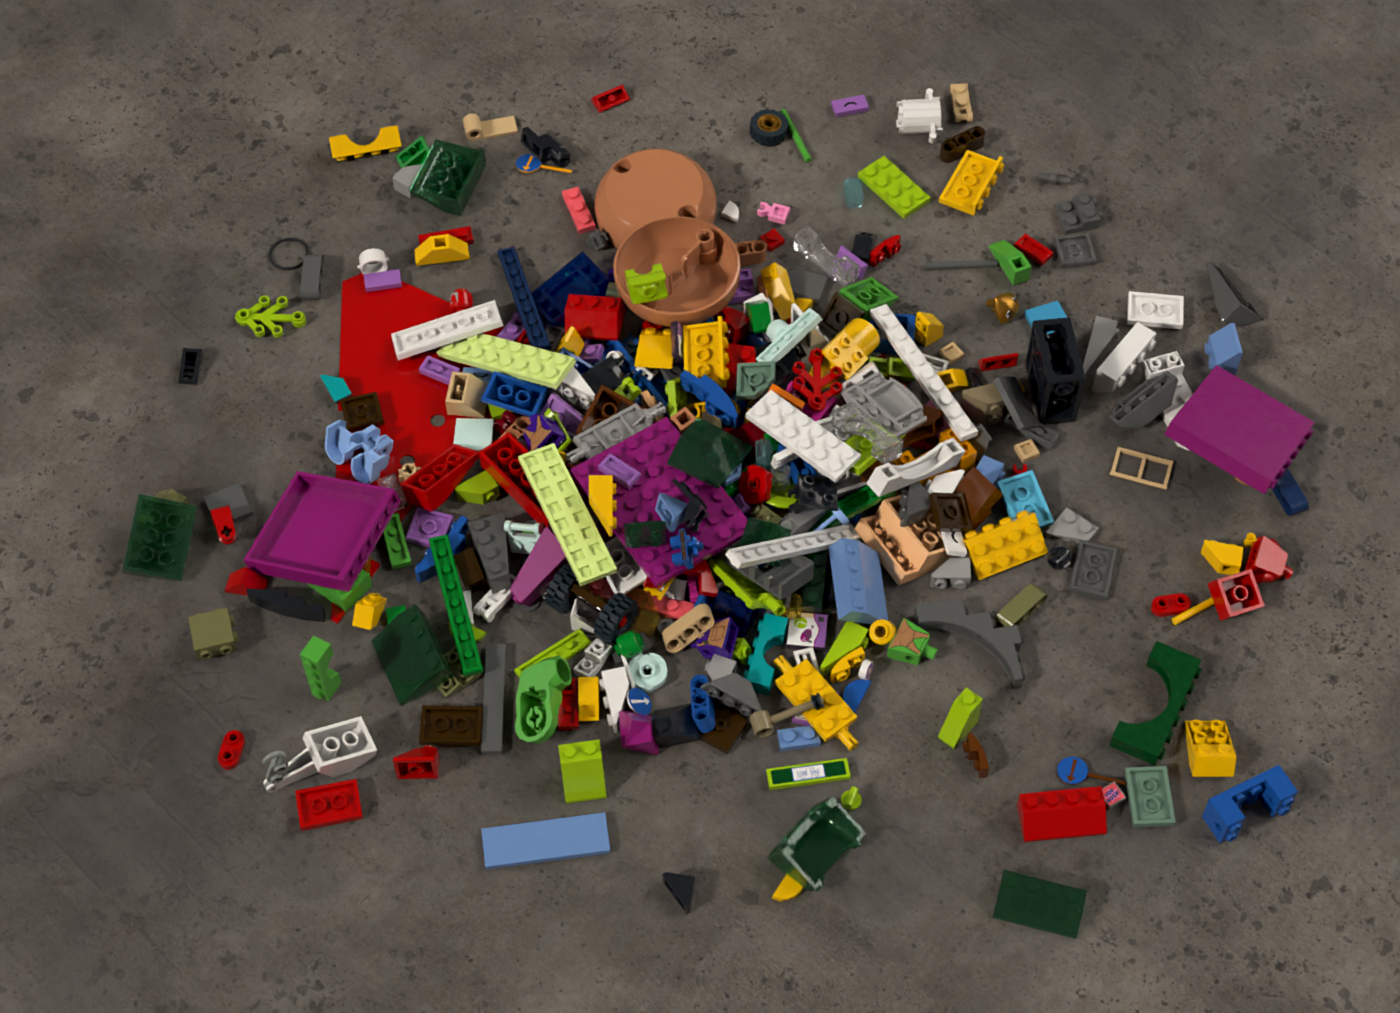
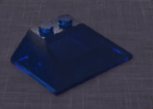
(577, 277)

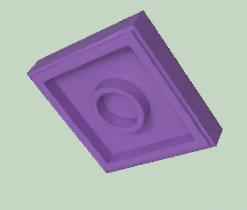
(428, 525)

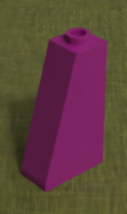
(538, 569)

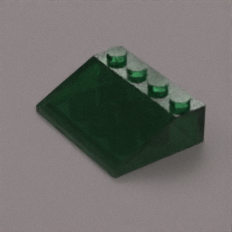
(449, 176)
(159, 538)
(411, 655)

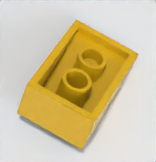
(654, 349)

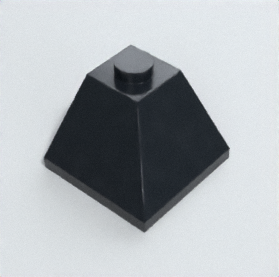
(674, 726)

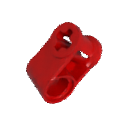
(223, 522)

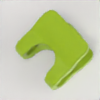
(646, 286)

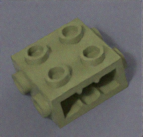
(213, 633)

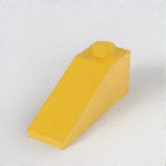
(779, 289)

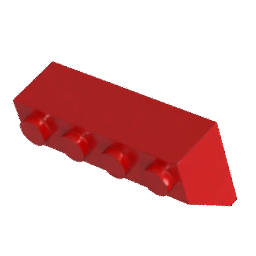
(1062, 814)

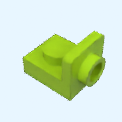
(741, 651)

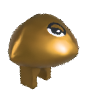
(1005, 306)

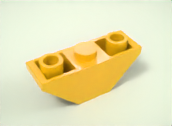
(440, 250)

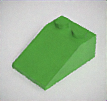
(868, 295)
(344, 599)

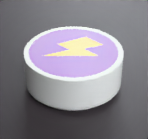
(865, 669)

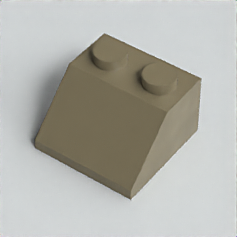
(983, 404)

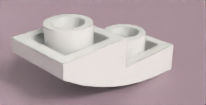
(594, 659)

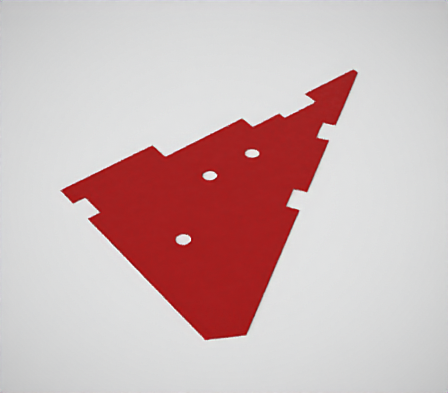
(404, 394)

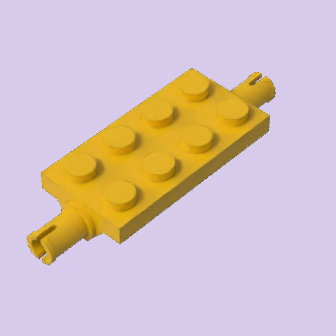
(803, 681)

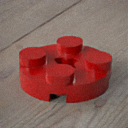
(761, 492)

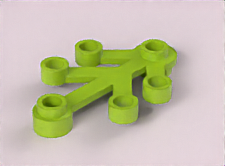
(250, 315)

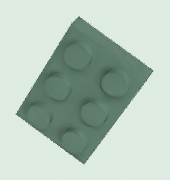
(1149, 796)

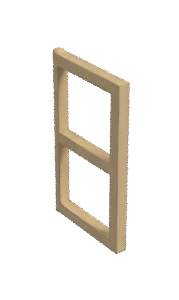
(1144, 457)

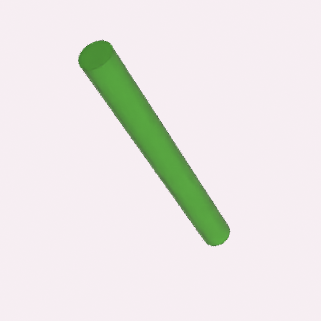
(797, 138)

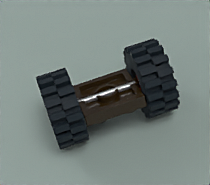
(614, 616)

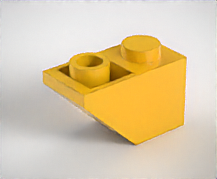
(927, 328)
(954, 379)
(1223, 557)
(368, 611)

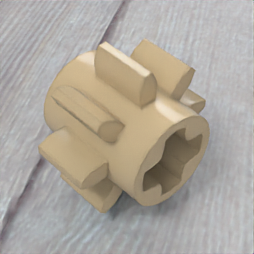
(407, 471)

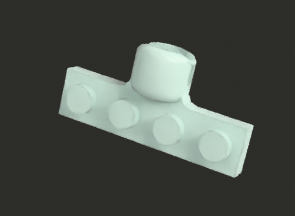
(786, 335)

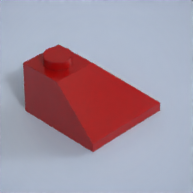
(418, 764)

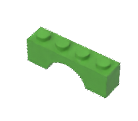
(315, 661)

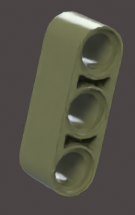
(1021, 606)

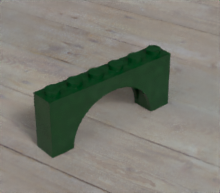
(1148, 738)

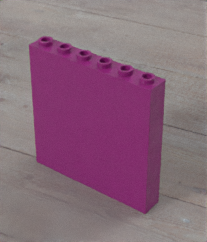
(1240, 429)

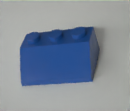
(515, 394)

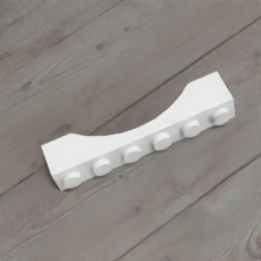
(939, 459)

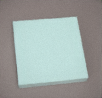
(474, 433)

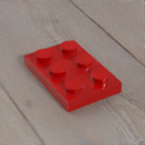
(328, 804)

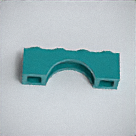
(772, 633)

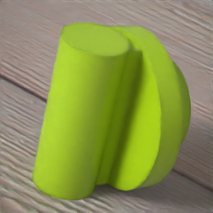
(851, 799)

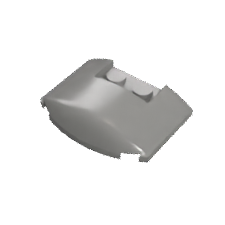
(887, 403)

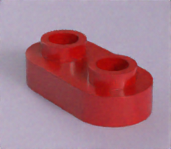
(1171, 603)
(231, 748)

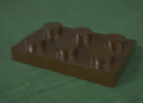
(451, 725)

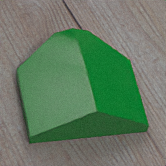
(413, 154)

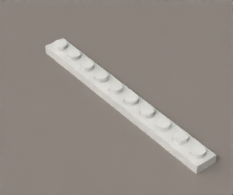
(923, 373)
(789, 546)

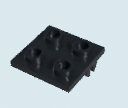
(606, 374)
(814, 493)
(696, 507)

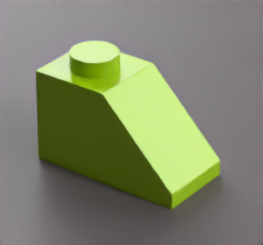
(478, 489)

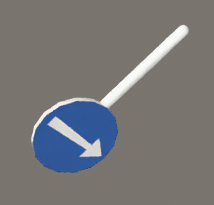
(636, 697)

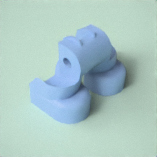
(366, 465)

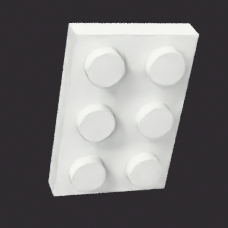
(1155, 310)

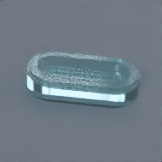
(853, 192)

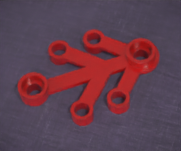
(816, 381)

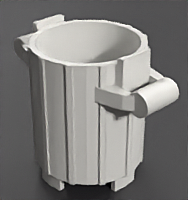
(920, 116)

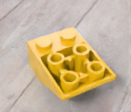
(1210, 749)

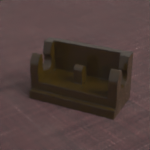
(471, 570)

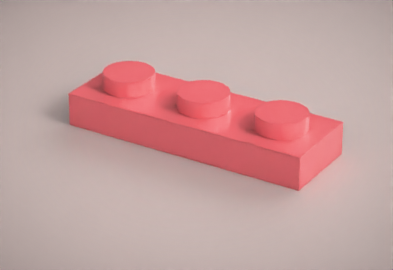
(578, 210)

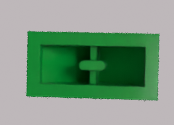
(758, 315)

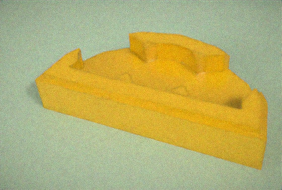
(787, 889)

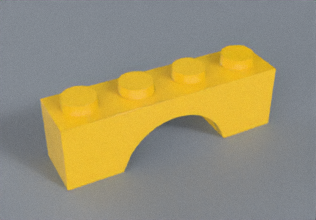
(387, 138)

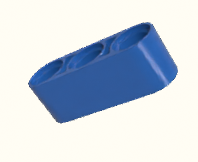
(702, 705)

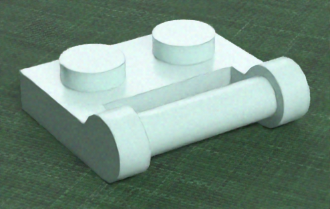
(522, 542)

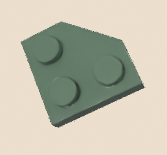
(754, 379)

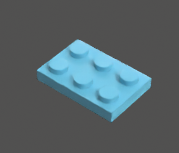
(1023, 493)

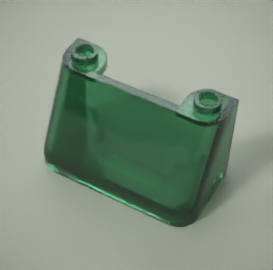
(816, 843)

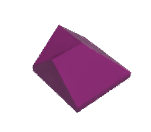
(637, 732)

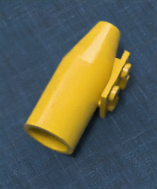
(849, 349)

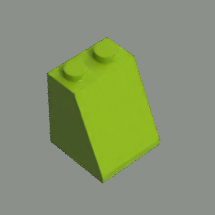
(582, 771)

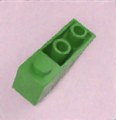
(1011, 261)

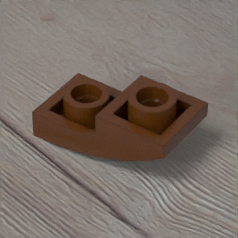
(975, 752)

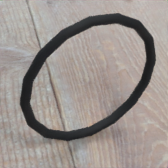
(282, 240)

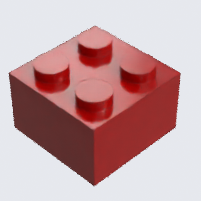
(1235, 594)

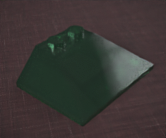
(708, 453)

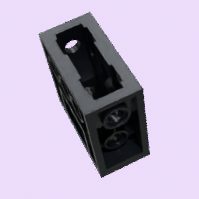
(1054, 371)

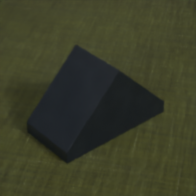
(681, 888)

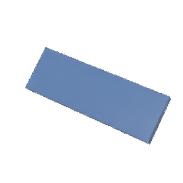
(545, 841)

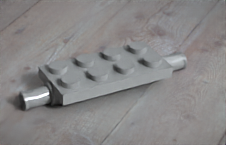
(613, 431)

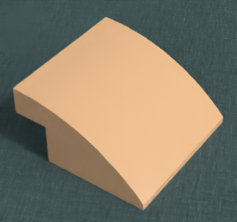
(903, 550)

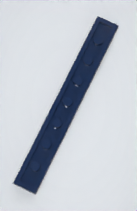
(523, 298)

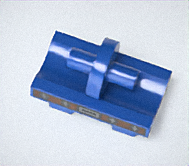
(688, 547)

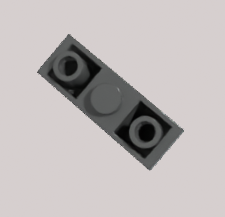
(913, 504)
(734, 692)

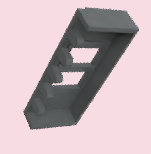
(781, 580)

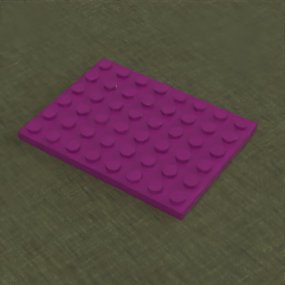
(649, 454)

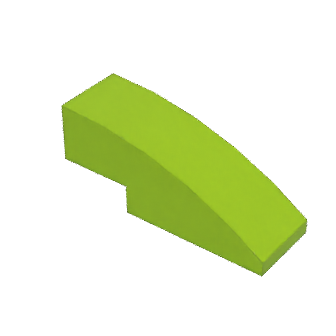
(892, 368)

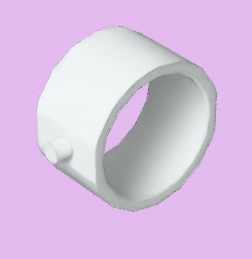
(372, 255)

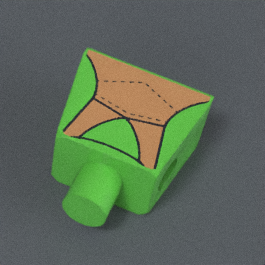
(910, 644)

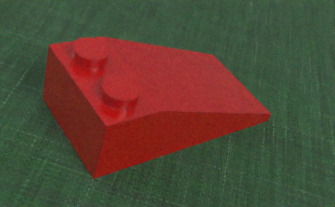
(439, 478)

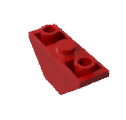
(736, 322)

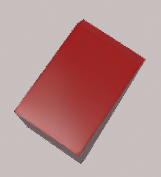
(245, 579)

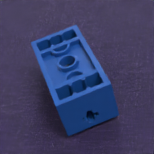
(1270, 787)

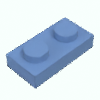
(798, 738)

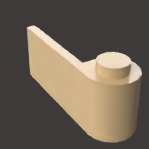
(487, 129)

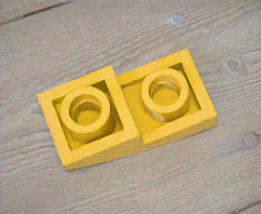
(842, 669)

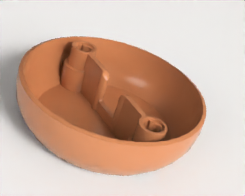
(649, 188)
(698, 267)

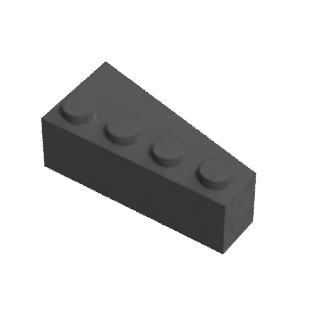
(492, 550)

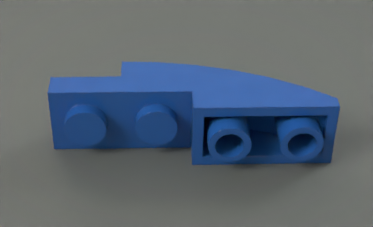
(716, 400)
(426, 569)

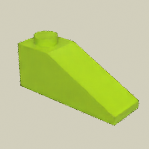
(850, 638)

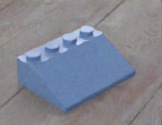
(857, 582)

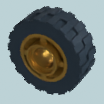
(768, 127)

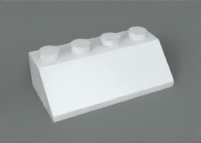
(1124, 359)

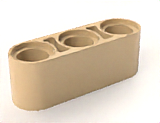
(688, 628)

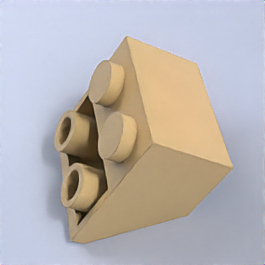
(465, 395)

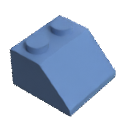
(1224, 349)

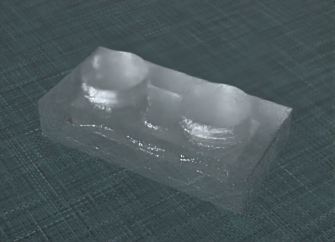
(391, 482)

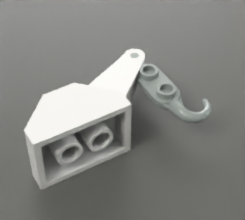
(329, 751)

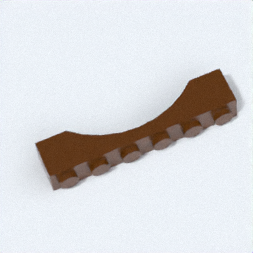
(927, 429)

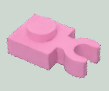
(775, 213)

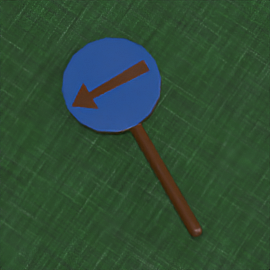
(1074, 771)

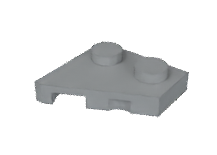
(1072, 527)

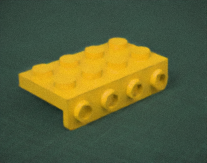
(971, 182)
(705, 351)
(1004, 544)

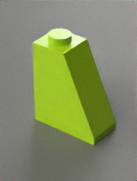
(961, 718)

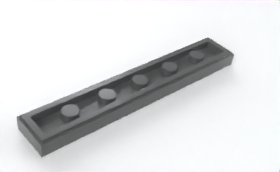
(493, 699)

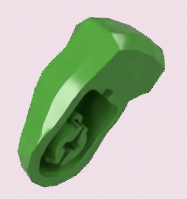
(540, 698)

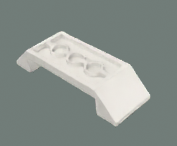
(1172, 363)

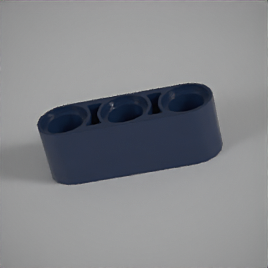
(1290, 494)

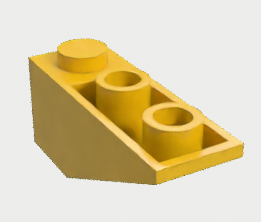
(601, 500)

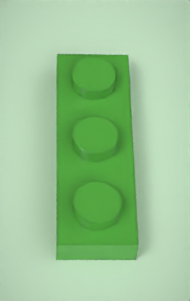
(396, 543)

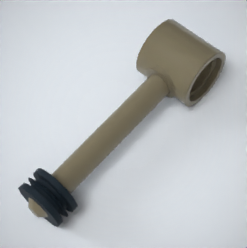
(763, 723)

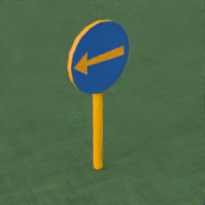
(529, 163)

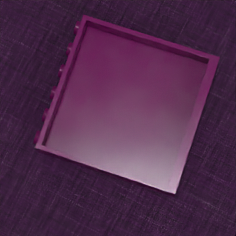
(322, 531)

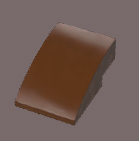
(978, 495)

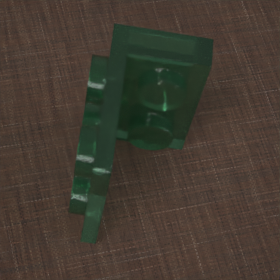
(761, 531)
(644, 534)

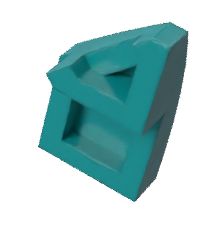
(337, 387)

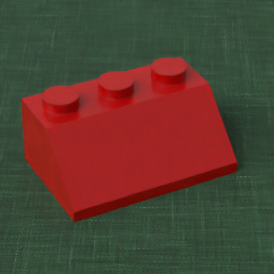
(595, 316)

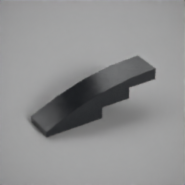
(280, 603)

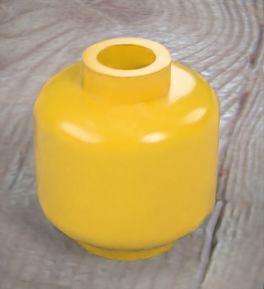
(880, 626)

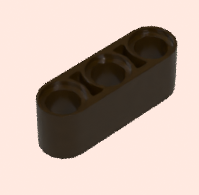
(956, 146)

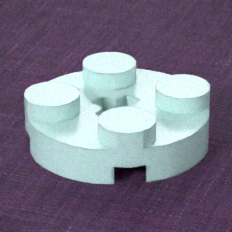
(658, 675)

